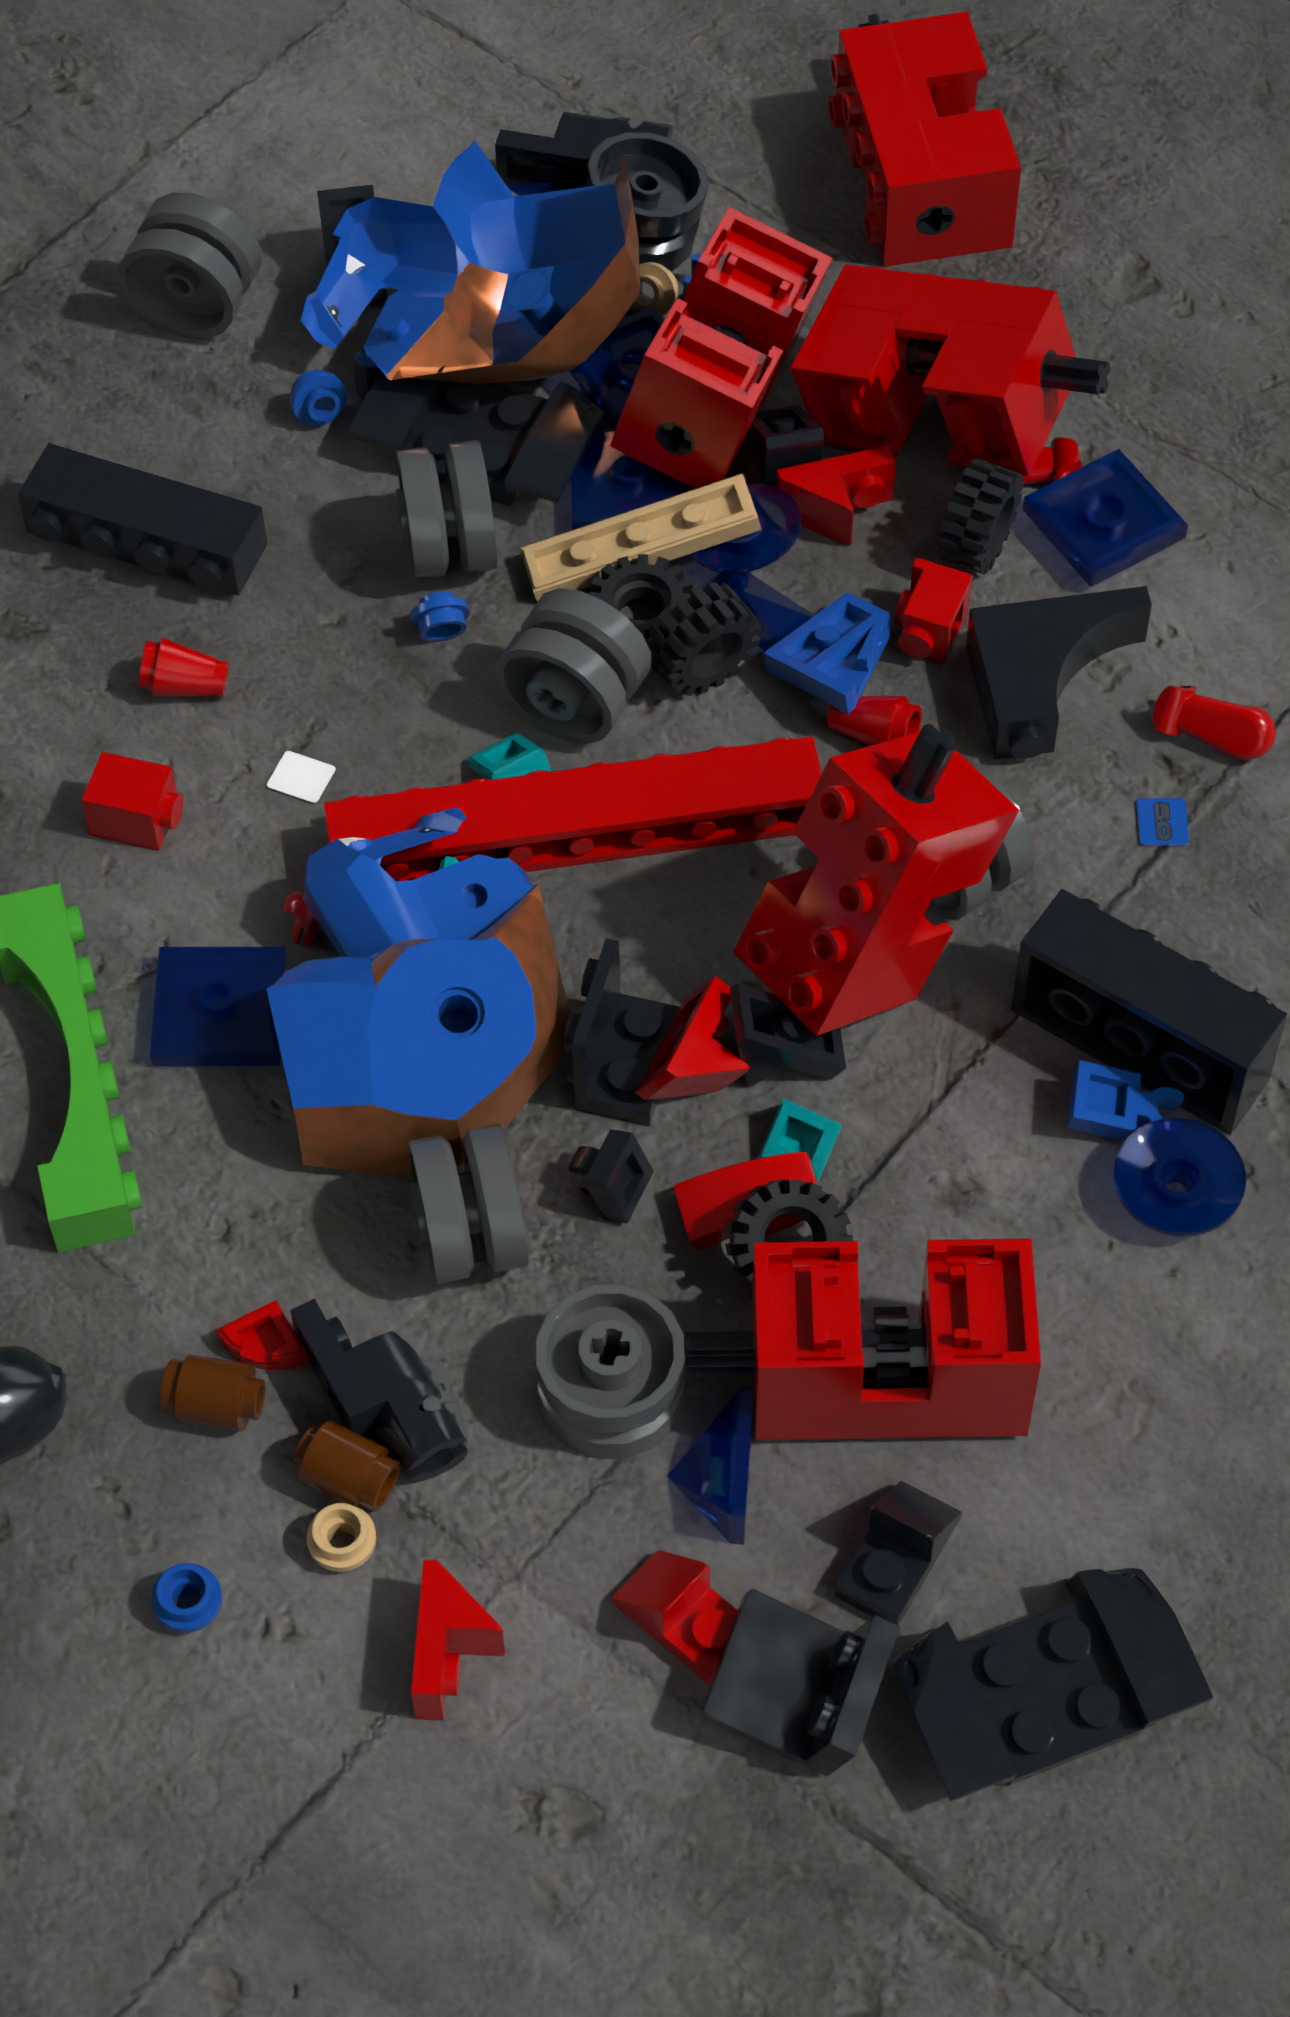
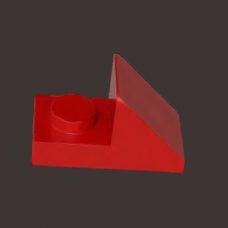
(836, 486)
(689, 1054)
(679, 1610)
(446, 1627)

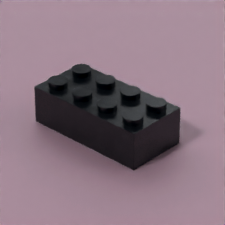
(1147, 1009)

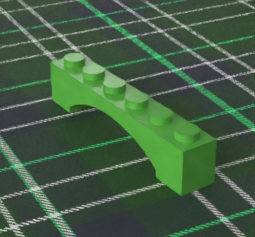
(84, 1183)

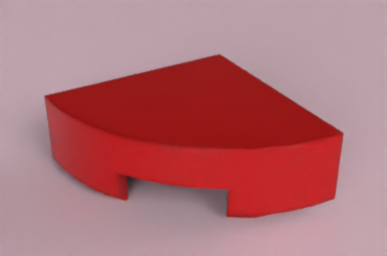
(263, 1340)

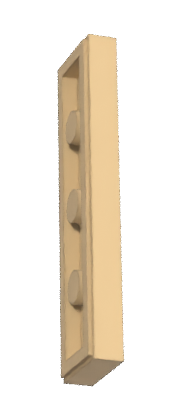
(659, 529)

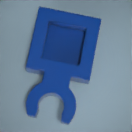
(1110, 1101)

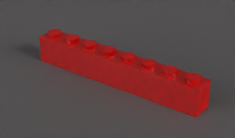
(598, 809)

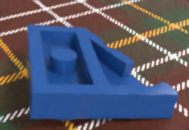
(833, 651)

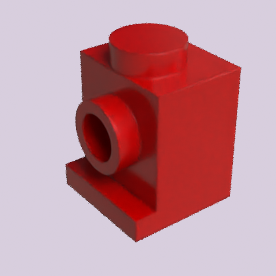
(932, 610)

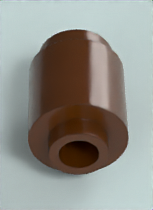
(212, 1392)
(346, 1466)

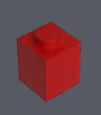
(131, 801)

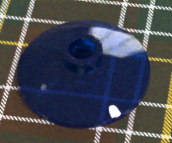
(780, 528)
(1184, 1154)

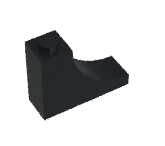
(1031, 652)

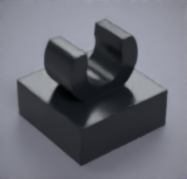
(613, 1174)

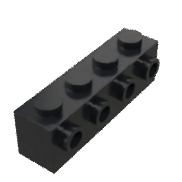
(143, 519)

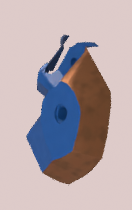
(482, 277)
(429, 1015)

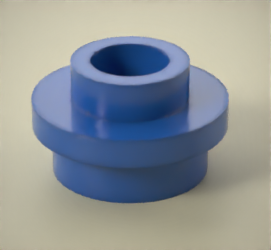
(310, 388)
(440, 616)
(186, 1579)

